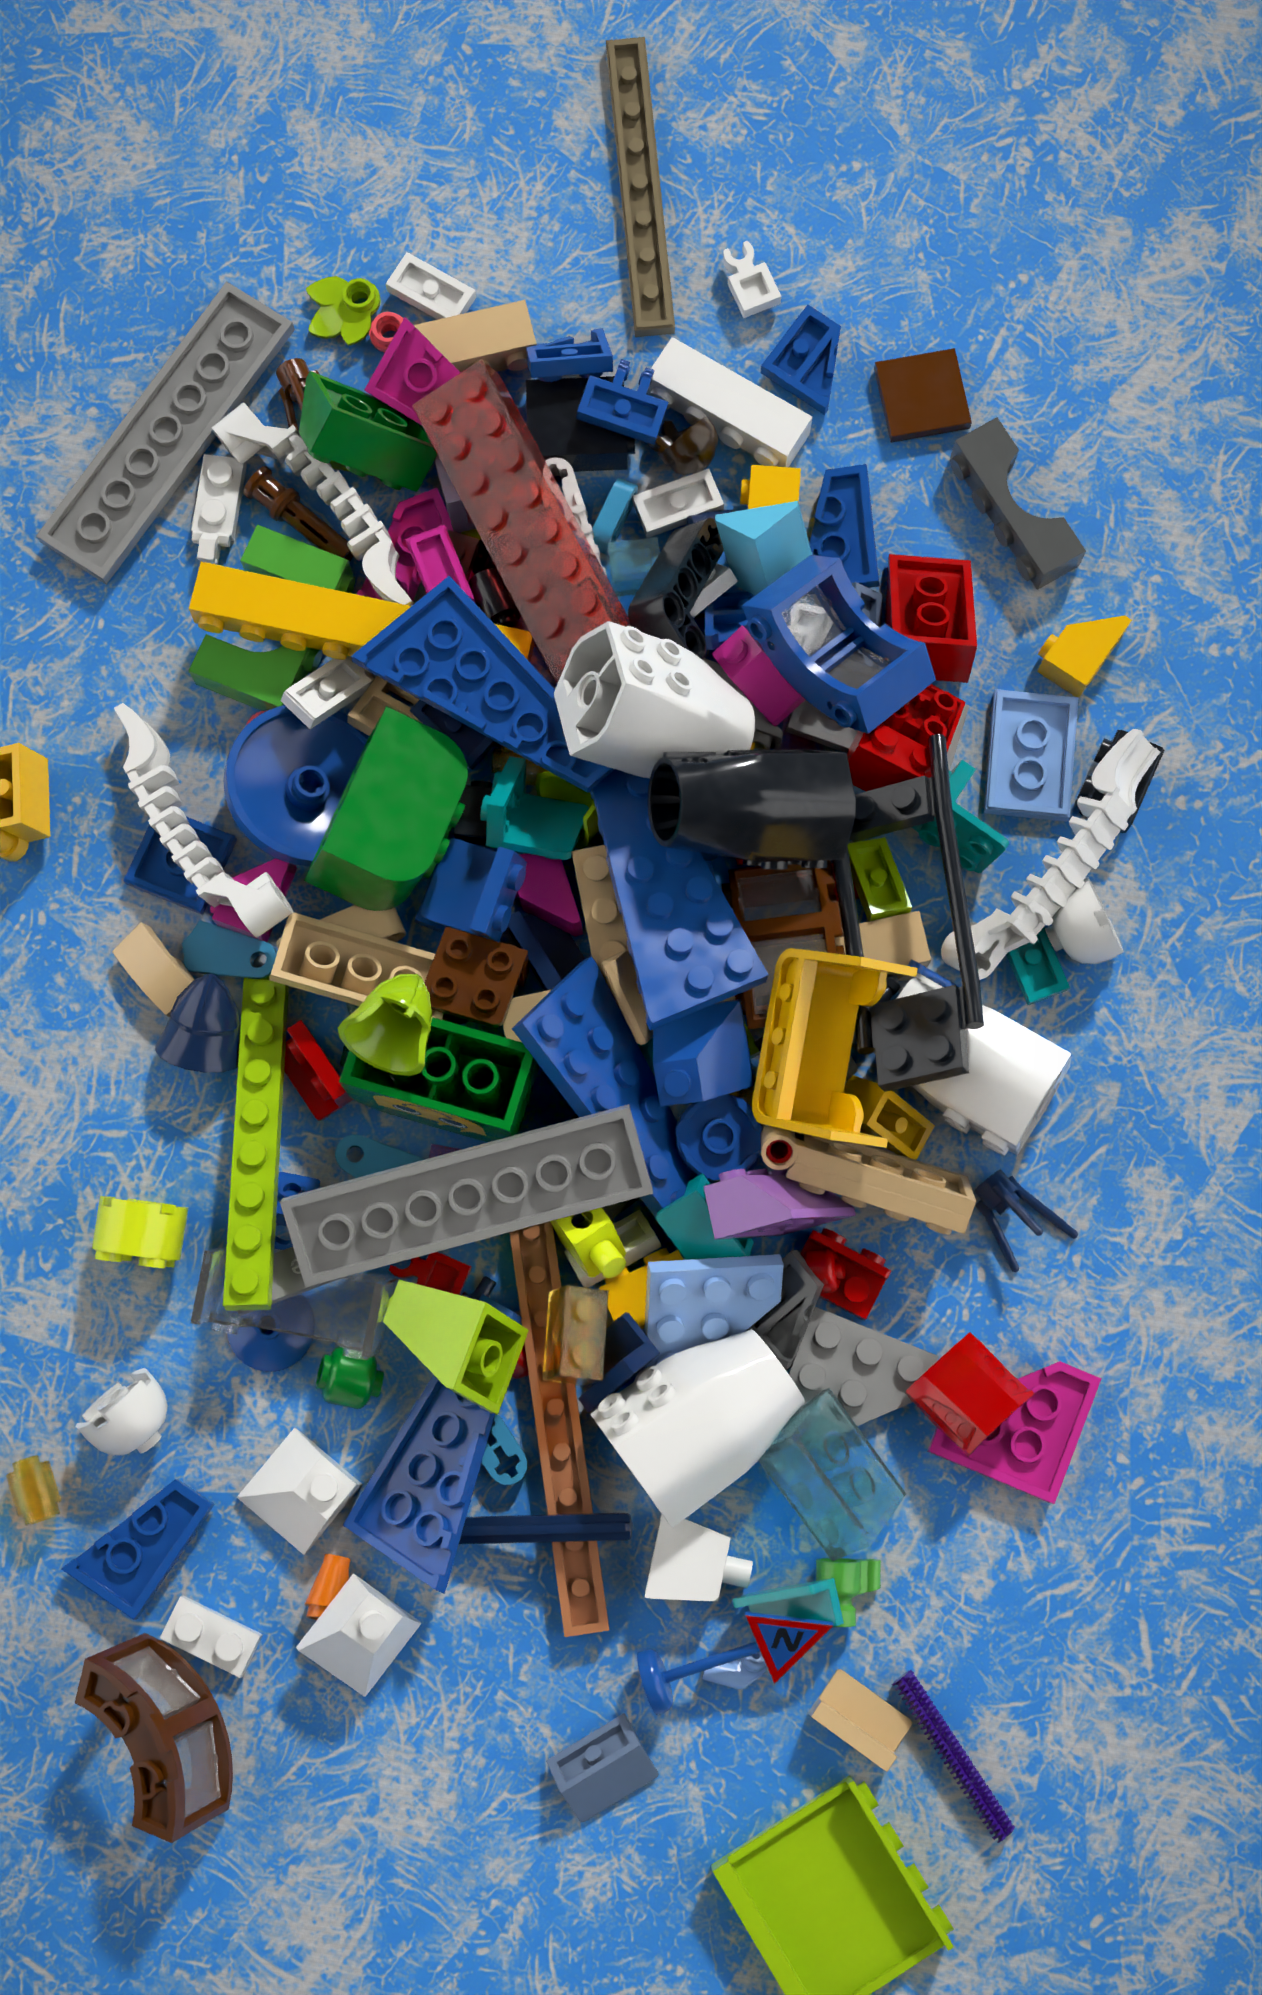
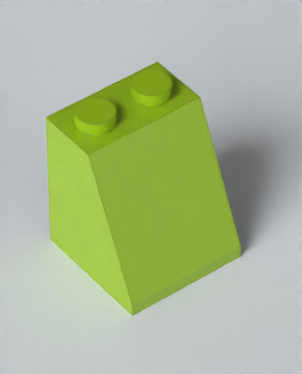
(458, 1340)

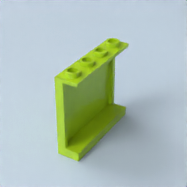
(832, 1897)

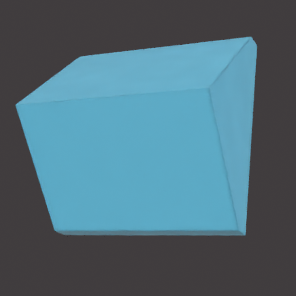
(763, 543)

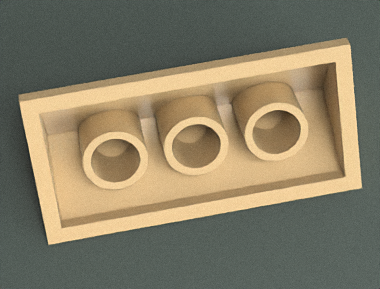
(342, 960)

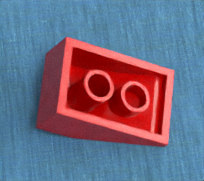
(934, 605)

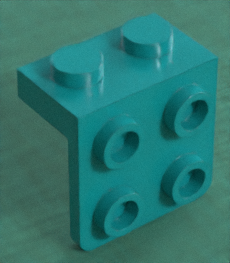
(529, 821)
(976, 840)

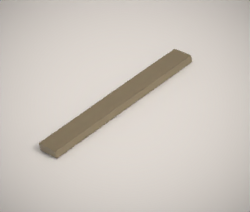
(640, 187)

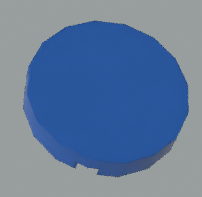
(718, 1136)

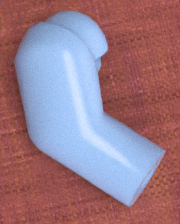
(737, 1673)

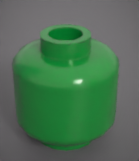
(348, 1380)

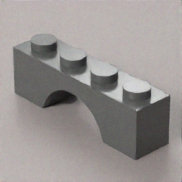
(1041, 545)

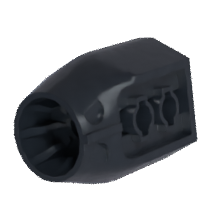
(754, 805)

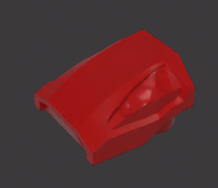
(968, 1393)

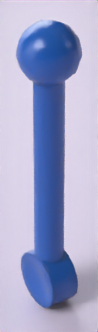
(931, 975)

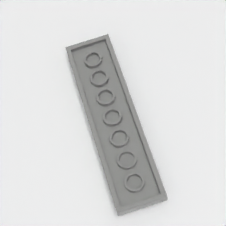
(165, 433)
(467, 1195)

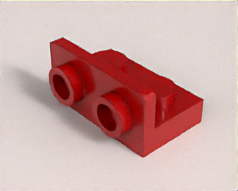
(313, 1073)
(863, 1275)

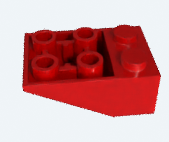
(900, 744)

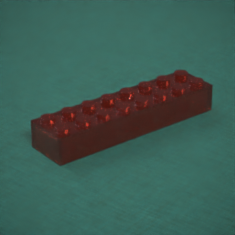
(519, 512)

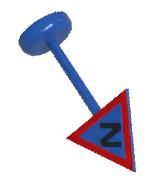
(777, 1637)

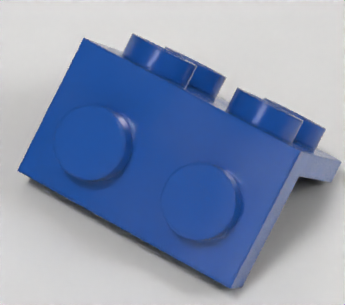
(474, 889)

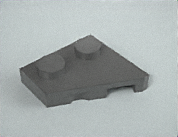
(787, 1321)

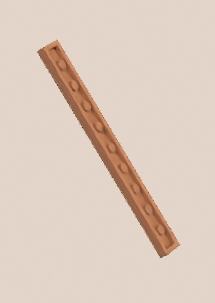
(558, 1436)

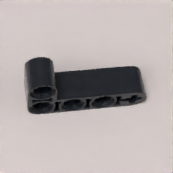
(675, 583)

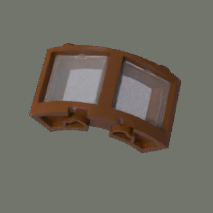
(782, 913)
(170, 1730)

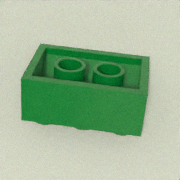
(363, 434)

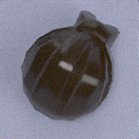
(689, 449)

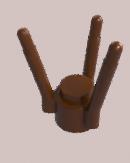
(292, 379)

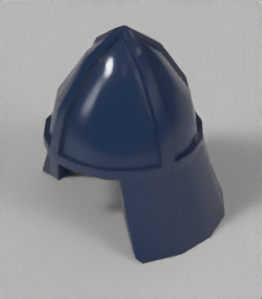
(202, 1028)

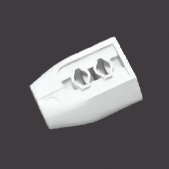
(642, 696)
(1007, 1081)
(699, 1420)

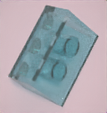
(832, 1477)

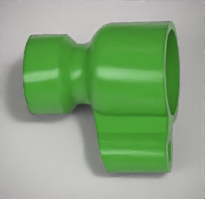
(851, 1579)

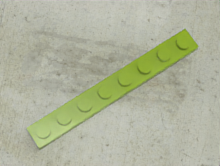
(256, 1146)

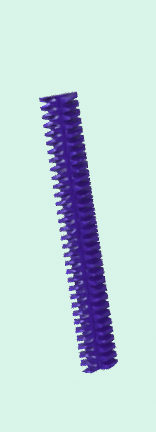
(954, 1755)

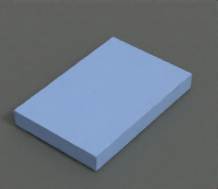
(1031, 755)

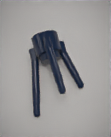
(1003, 1193)

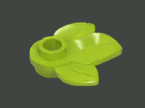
(338, 309)

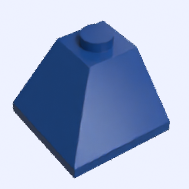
(702, 1055)

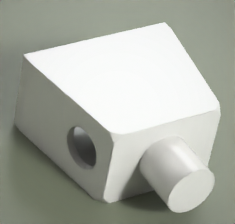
(693, 1563)

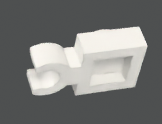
(750, 284)

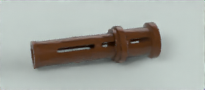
(286, 505)

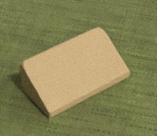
(622, 979)

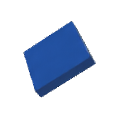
(160, 876)

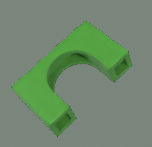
(264, 676)

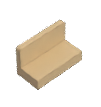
(861, 1718)

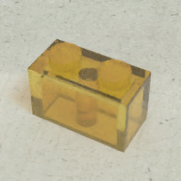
(575, 1335)

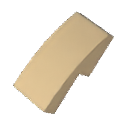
(152, 967)

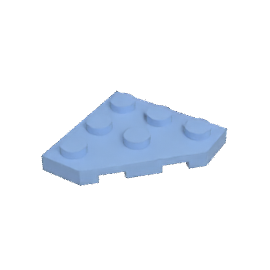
(707, 1299)

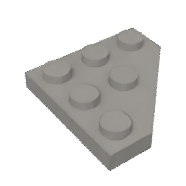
(858, 1365)

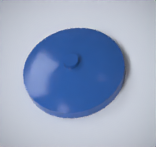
(289, 780)

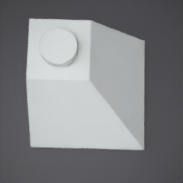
(299, 1491)
(358, 1635)

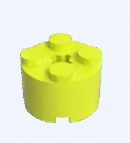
(139, 1229)

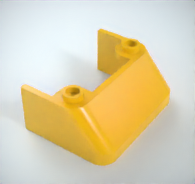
(811, 1043)

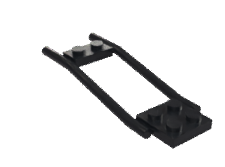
(923, 1033)

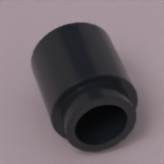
(494, 598)

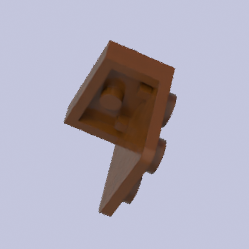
(475, 977)

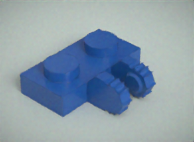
(622, 408)

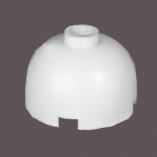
(1084, 928)
(126, 1416)

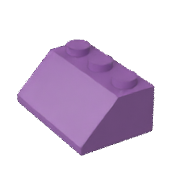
(768, 1205)

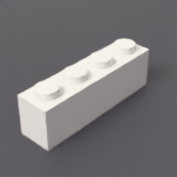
(739, 409)

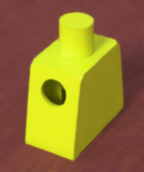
(593, 1243)

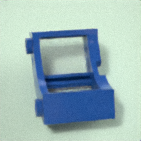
(831, 650)

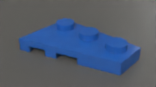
(845, 524)
(140, 1552)

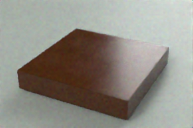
(922, 395)

